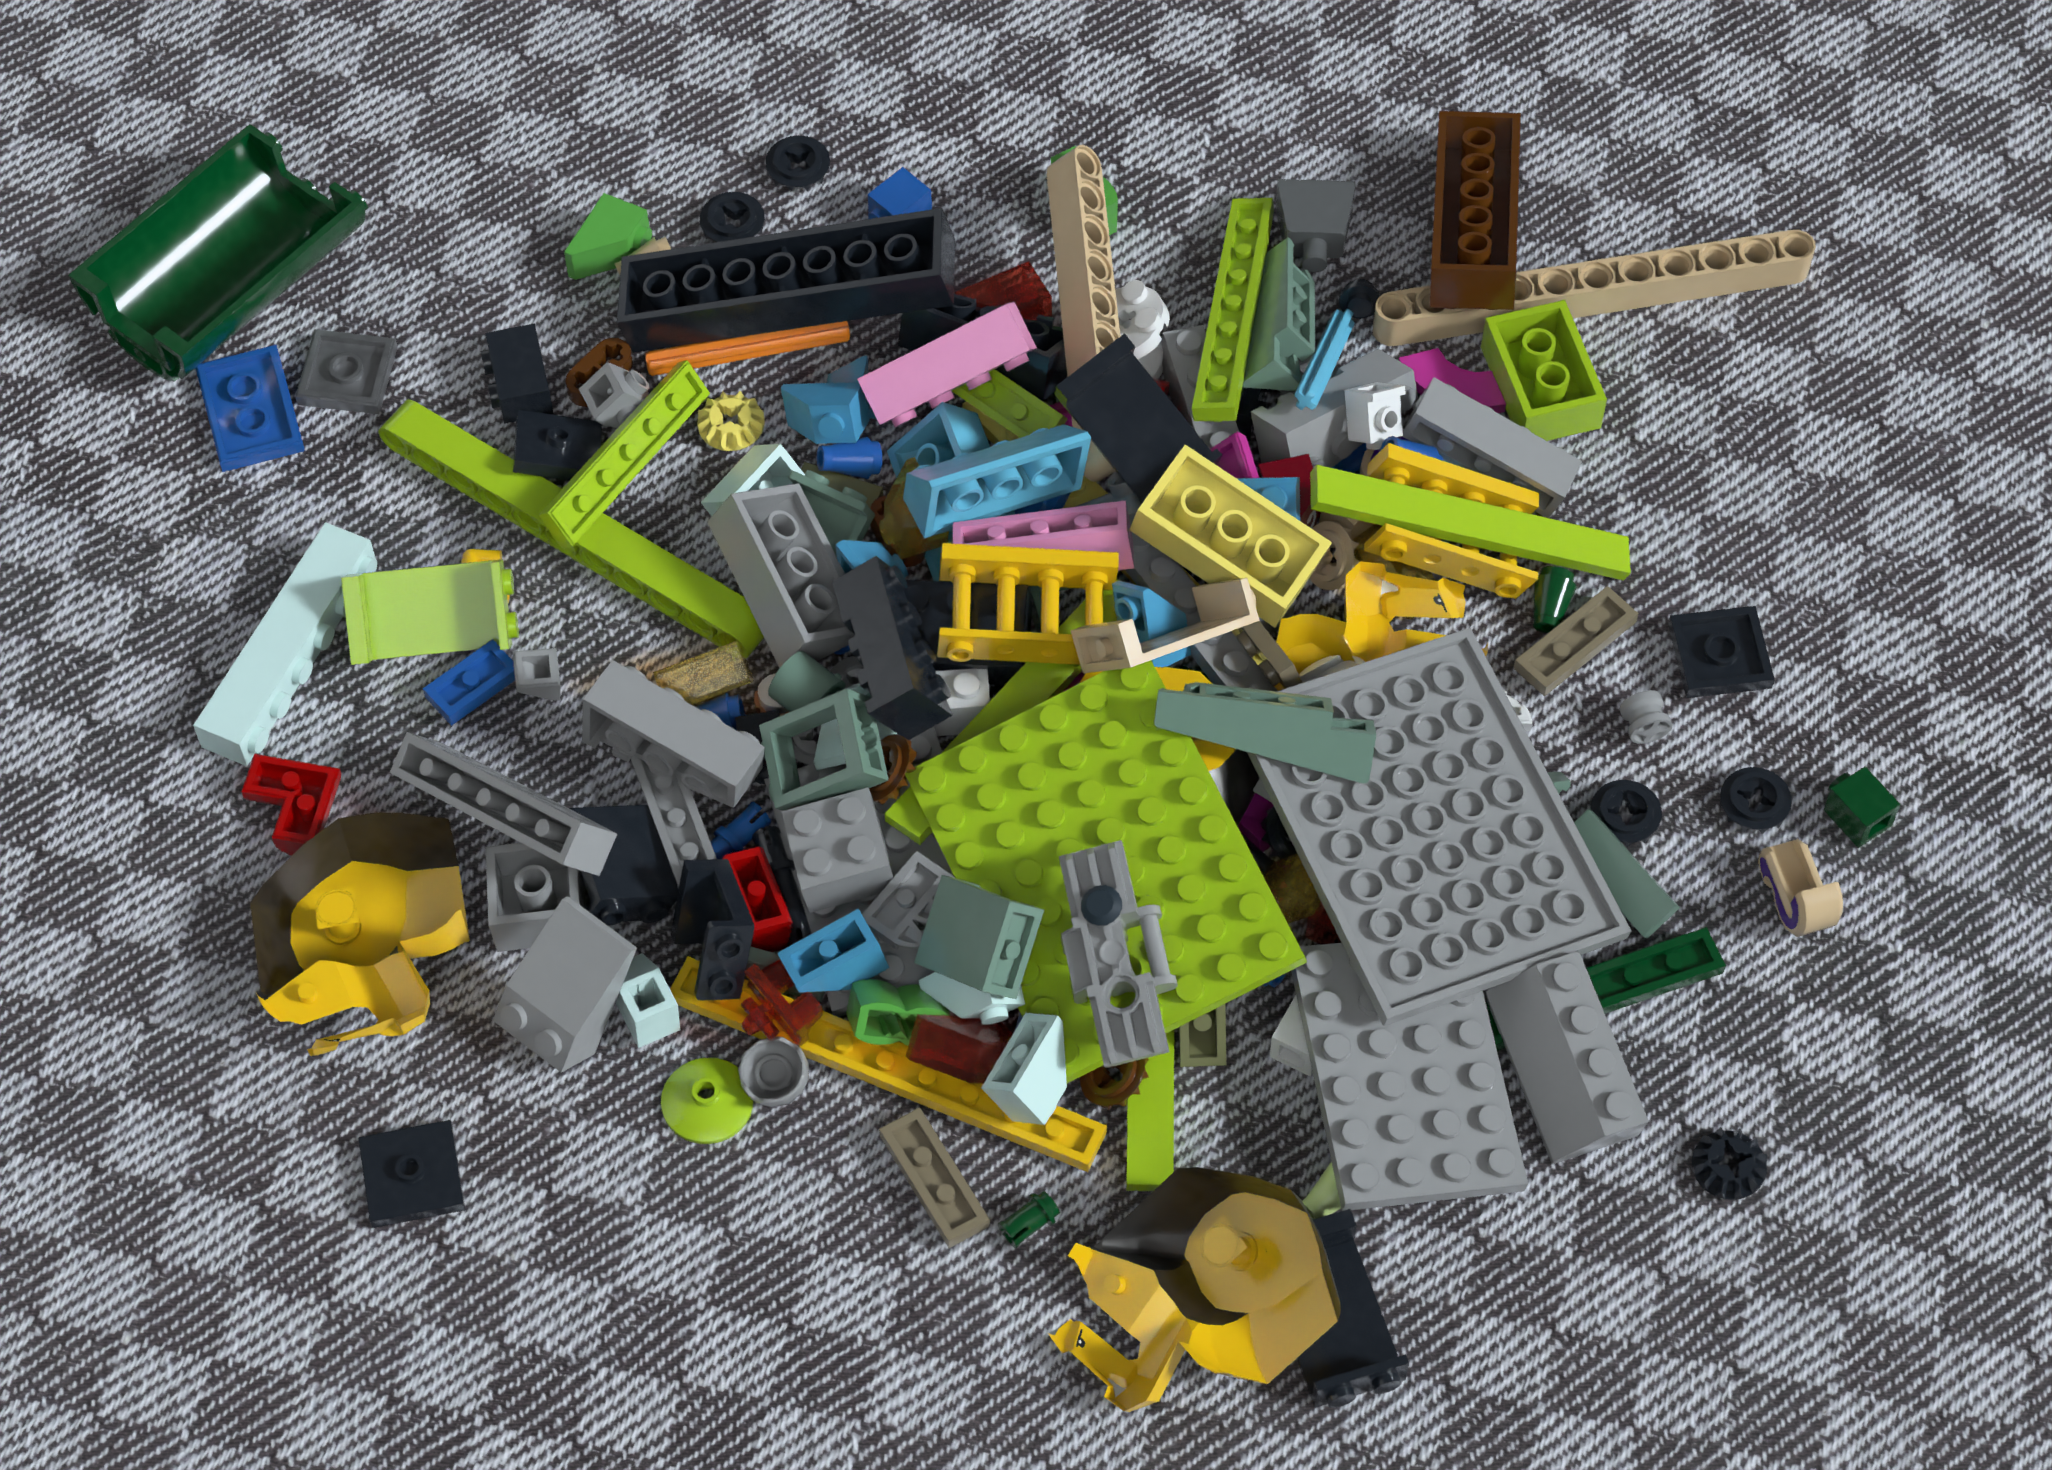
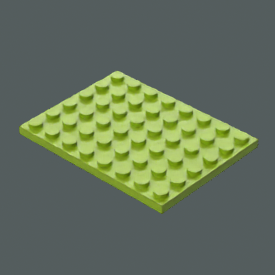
(1092, 775)

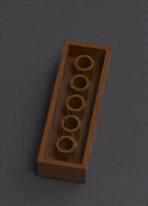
(1475, 211)

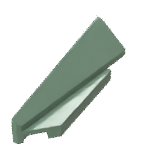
(1282, 323)
(1271, 725)

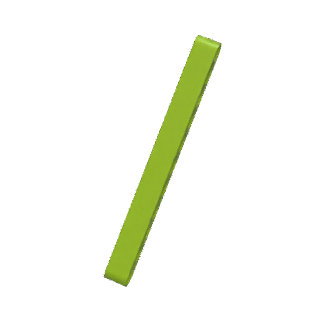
(604, 548)

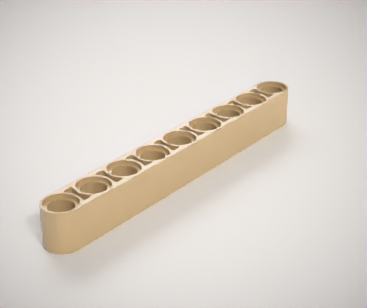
(1083, 268)

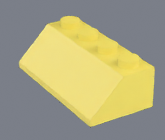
(1229, 533)

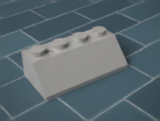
(783, 569)
(1566, 1058)

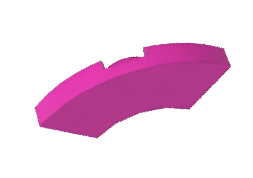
(1476, 385)

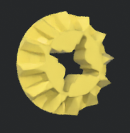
(730, 435)

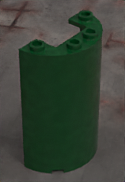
(213, 254)

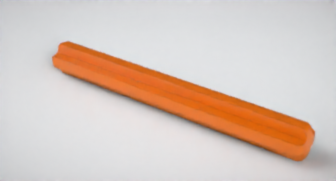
(746, 347)

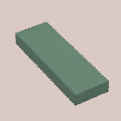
(1630, 883)

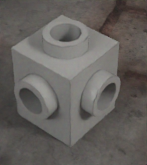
(614, 394)

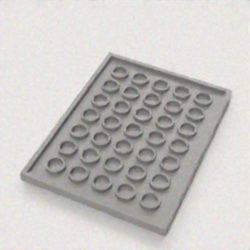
(1455, 848)

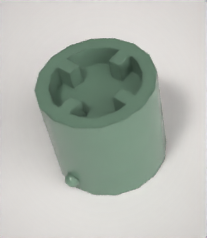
(802, 682)

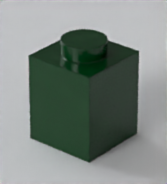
(1861, 806)

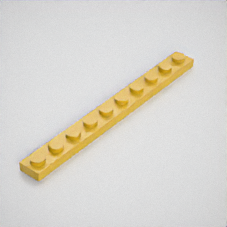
(832, 1043)

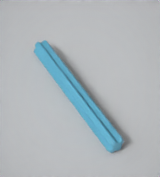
(1324, 359)

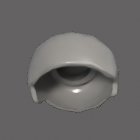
(774, 1072)

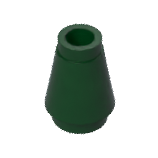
(1552, 597)

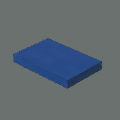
(249, 408)

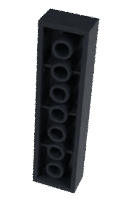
(787, 280)

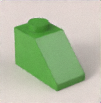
(606, 236)

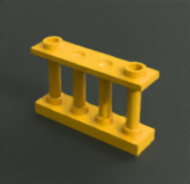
(1431, 553)
(1020, 566)

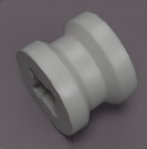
(1645, 717)

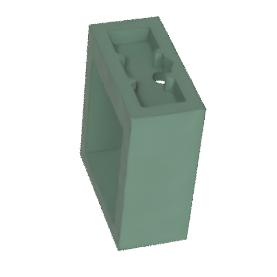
(859, 742)

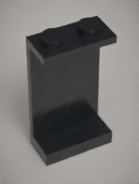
(1129, 416)
(1357, 1349)

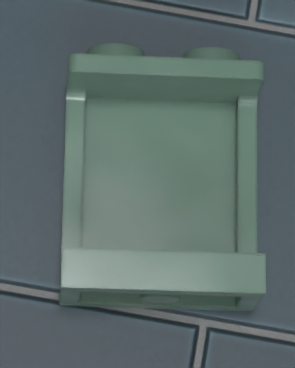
(840, 514)
(978, 937)

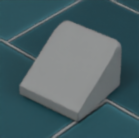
(537, 673)

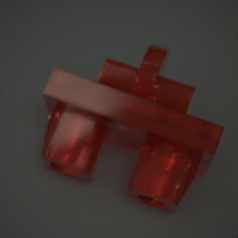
(793, 1018)

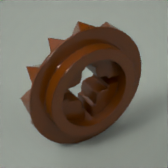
(898, 760)
(1106, 1092)

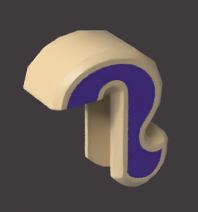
(1798, 890)

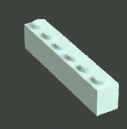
(283, 647)

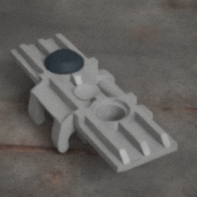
(1098, 955)

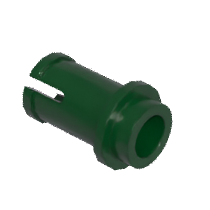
(1029, 1218)

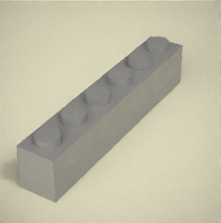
(503, 804)

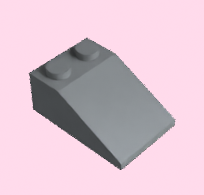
(566, 986)

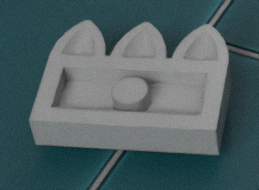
(905, 903)

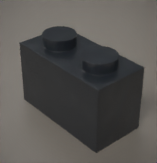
(518, 372)

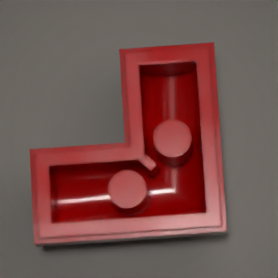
(301, 789)

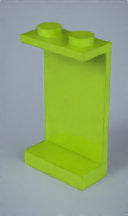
(428, 610)

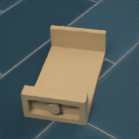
(1116, 644)

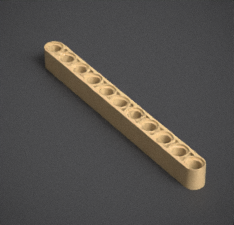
(1612, 284)

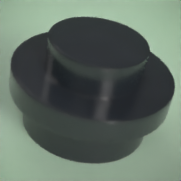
(1359, 297)

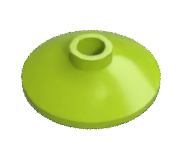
(710, 1118)

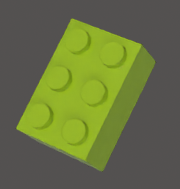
(1544, 371)

